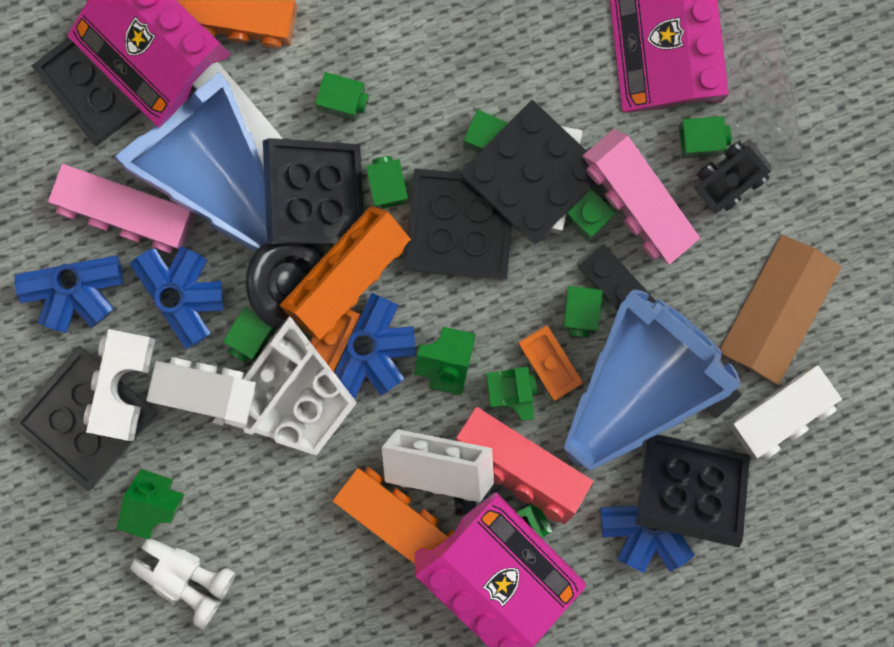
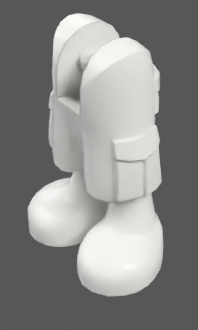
(172, 577)

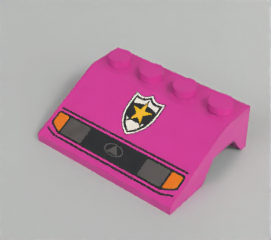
(147, 50)
(668, 53)
(499, 576)

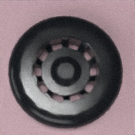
(271, 281)

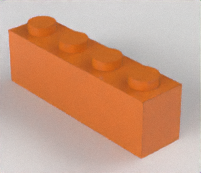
(246, 19)
(345, 272)
(389, 514)

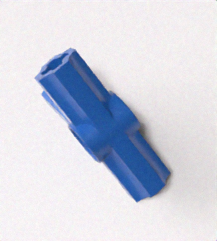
(183, 278)
(63, 302)
(387, 344)
(642, 541)

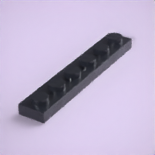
(617, 282)

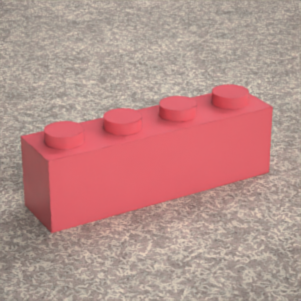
(527, 468)

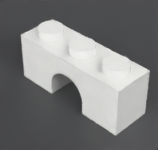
(108, 413)

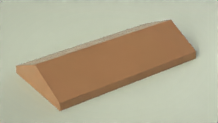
(780, 309)

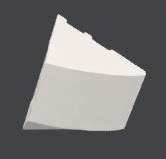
(294, 393)

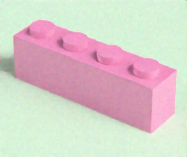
(640, 196)
(120, 207)

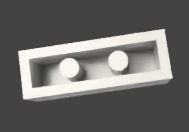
(201, 389)
(786, 413)
(438, 465)

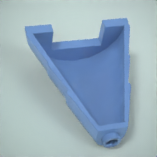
(206, 163)
(645, 381)

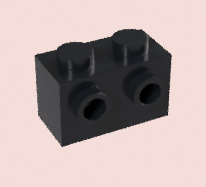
(725, 182)

